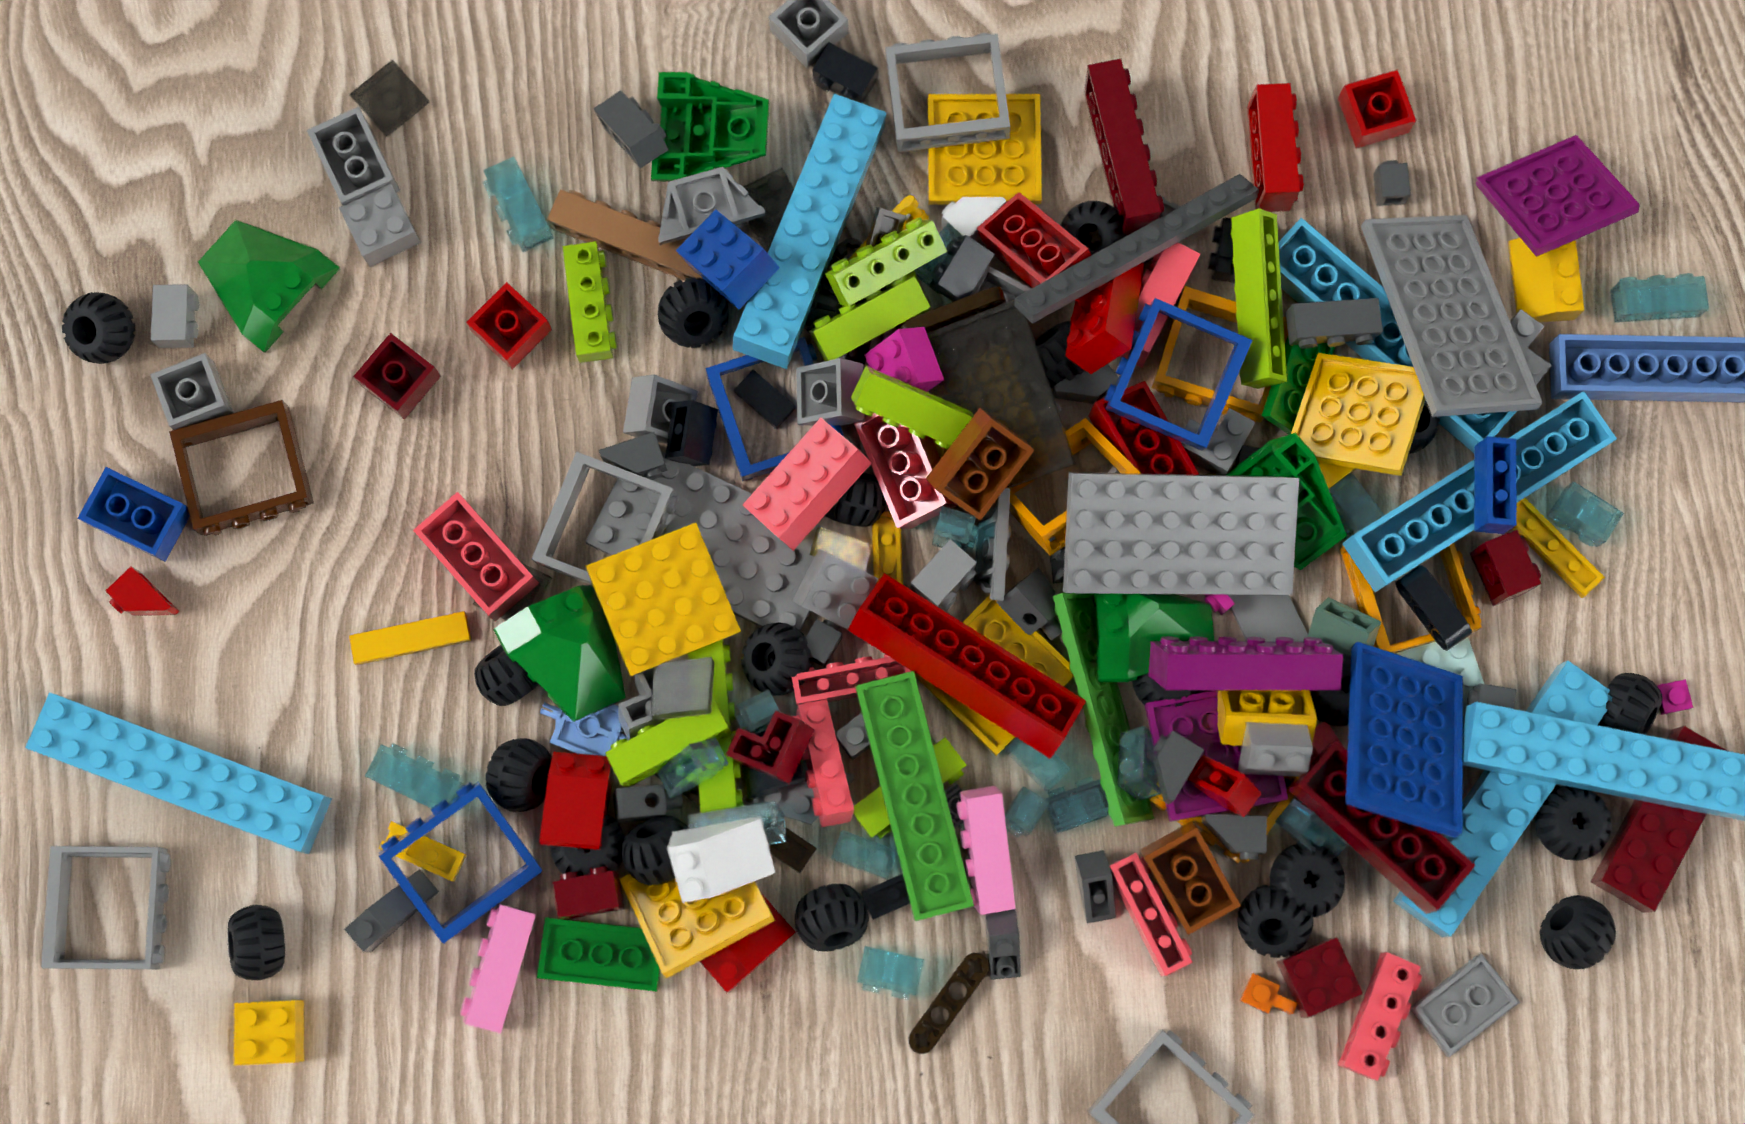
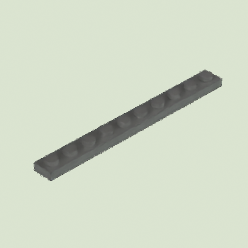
(1135, 248)

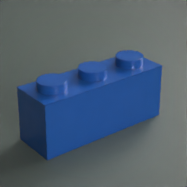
(1495, 485)

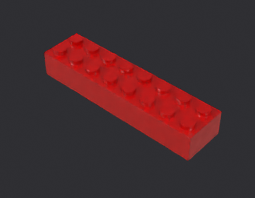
(967, 665)

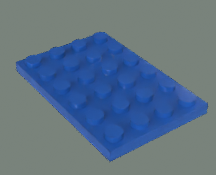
(1405, 740)

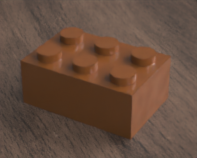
(980, 464)
(1190, 877)

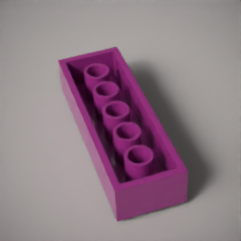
(1245, 664)

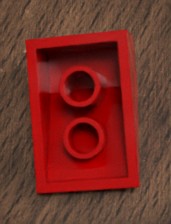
(576, 800)
(742, 957)

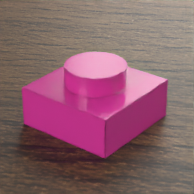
(1219, 602)
(1675, 697)

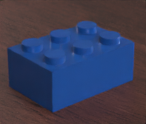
(727, 259)
(135, 514)

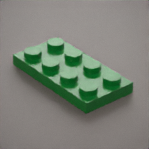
(1285, 398)
(597, 955)

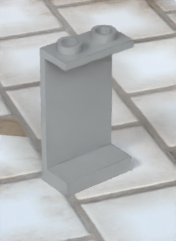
(1268, 617)

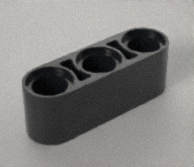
(1433, 607)

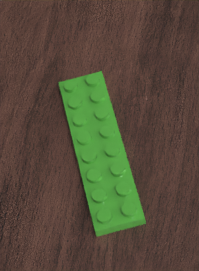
(1103, 706)
(914, 796)

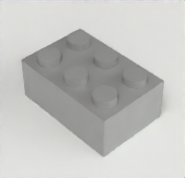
(351, 156)

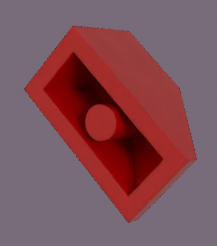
(138, 596)
(1224, 785)

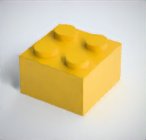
(269, 1032)

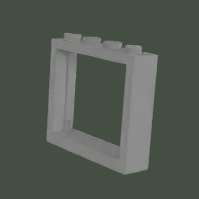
(950, 133)
(567, 498)
(58, 900)
(1191, 1060)

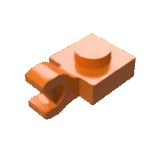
(1263, 995)

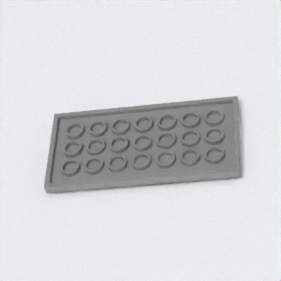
(1450, 315)
(1180, 534)
(750, 560)

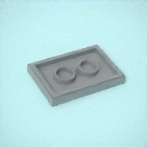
(1464, 1005)

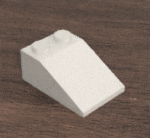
(719, 857)

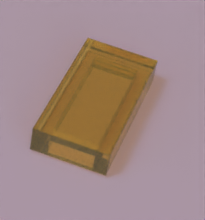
(841, 546)

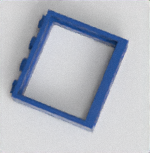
(1126, 367)
(713, 374)
(488, 900)

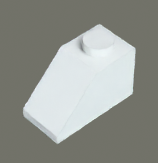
(969, 214)

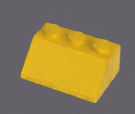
(1547, 284)
(1262, 706)

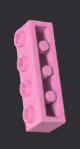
(986, 849)
(498, 968)

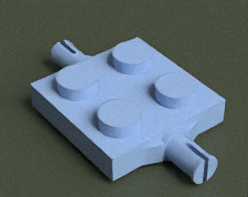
(588, 735)

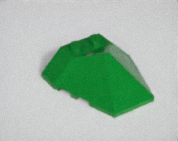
(707, 126)
(262, 278)
(1317, 516)
(1134, 620)
(567, 651)

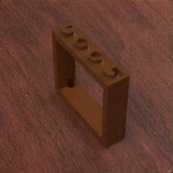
(227, 426)

